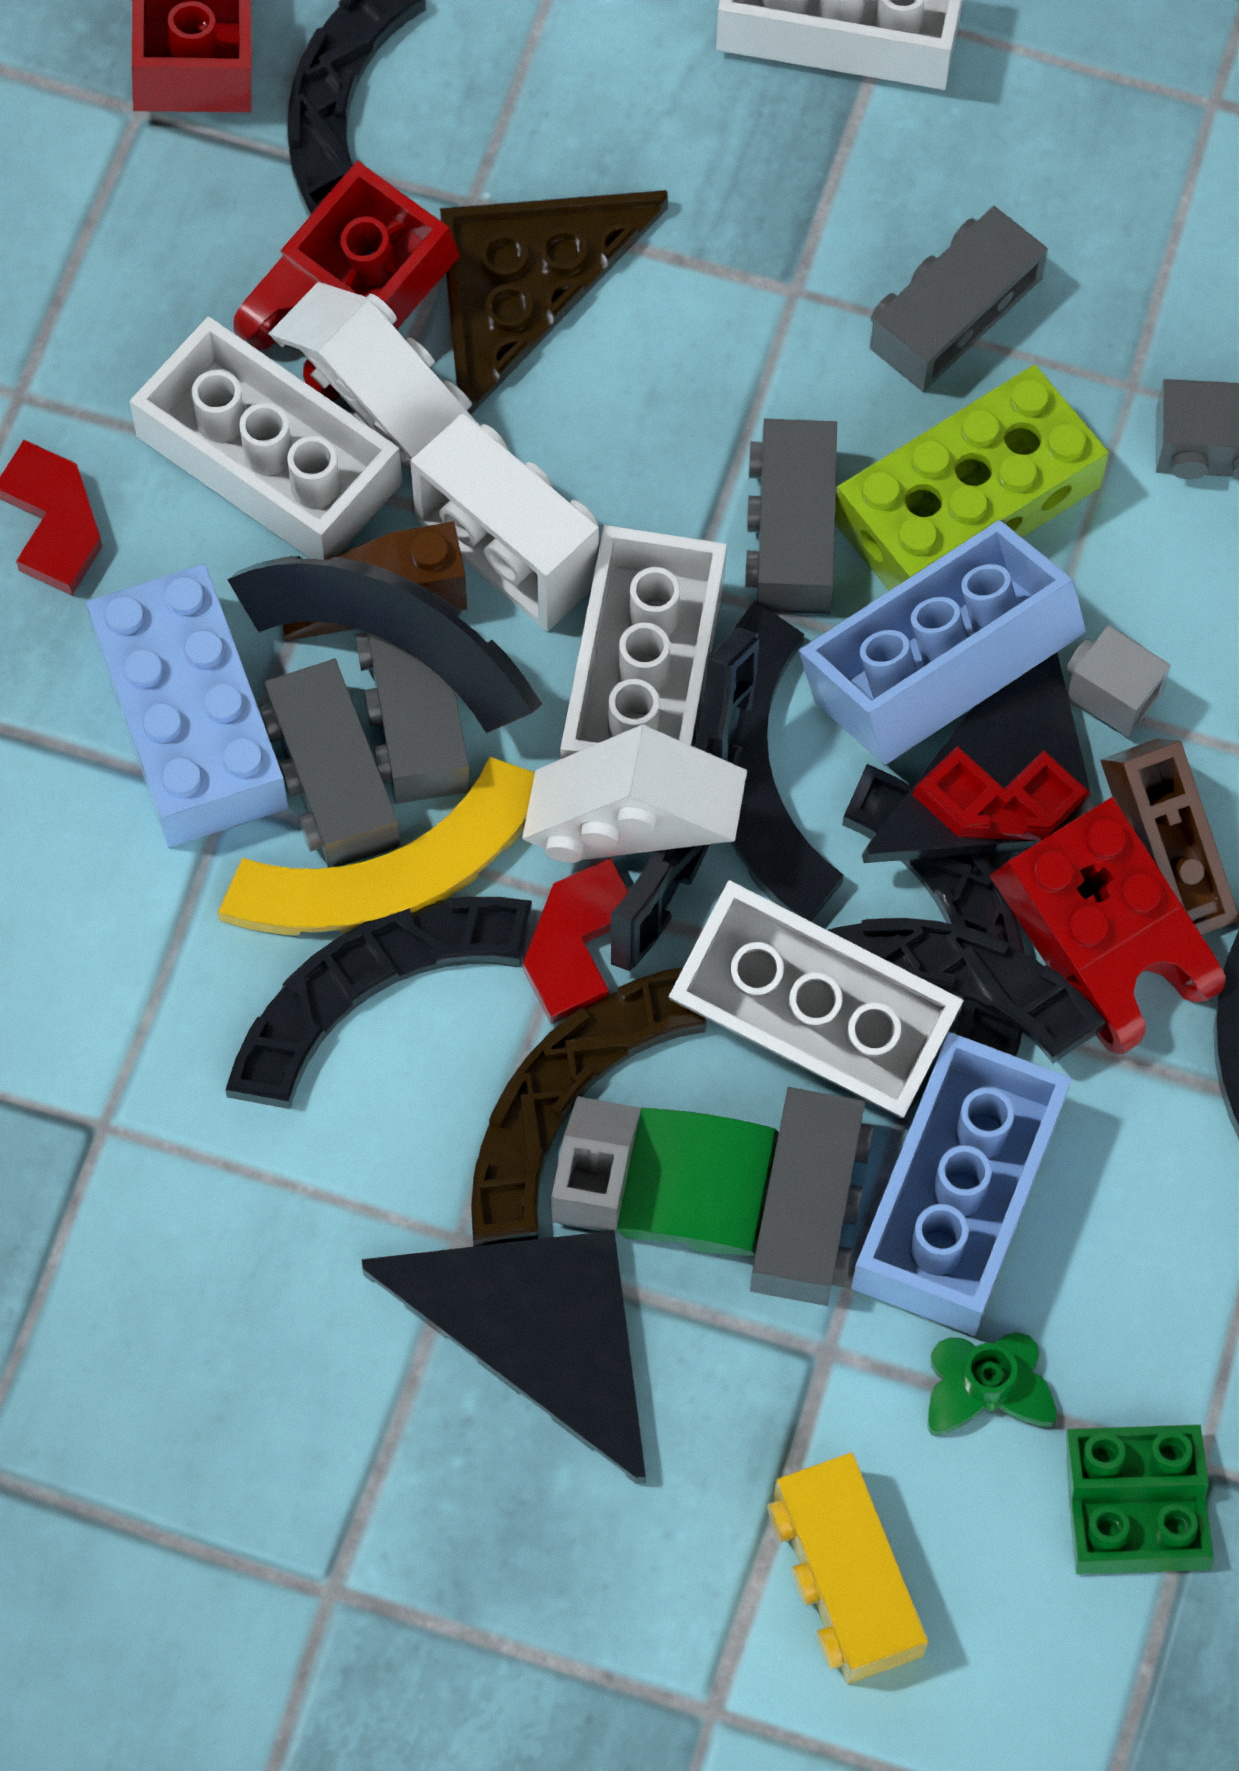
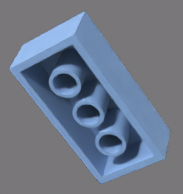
(942, 641)
(187, 705)
(961, 1184)

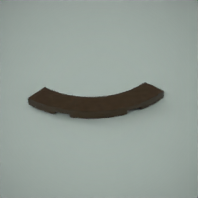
(545, 1092)

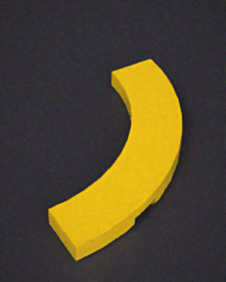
(410, 877)

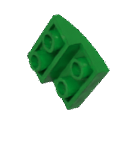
(698, 1181)
(1138, 1499)

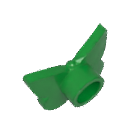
(988, 1379)

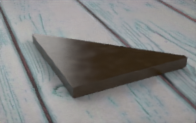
(527, 270)

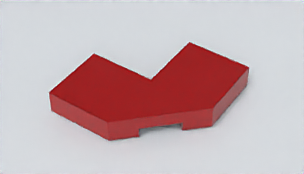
(67, 534)
(981, 808)
(557, 956)

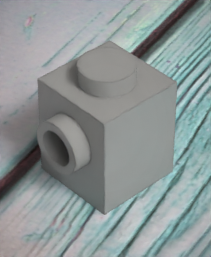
(1116, 679)

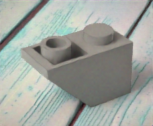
(594, 1164)

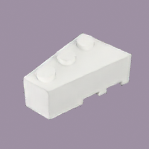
(372, 366)
(633, 798)

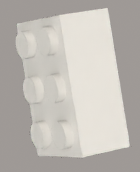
(507, 520)

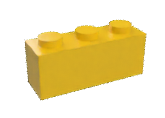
(847, 1569)

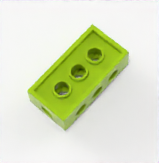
(1001, 458)

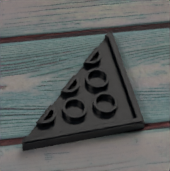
(1003, 739)
(541, 1322)

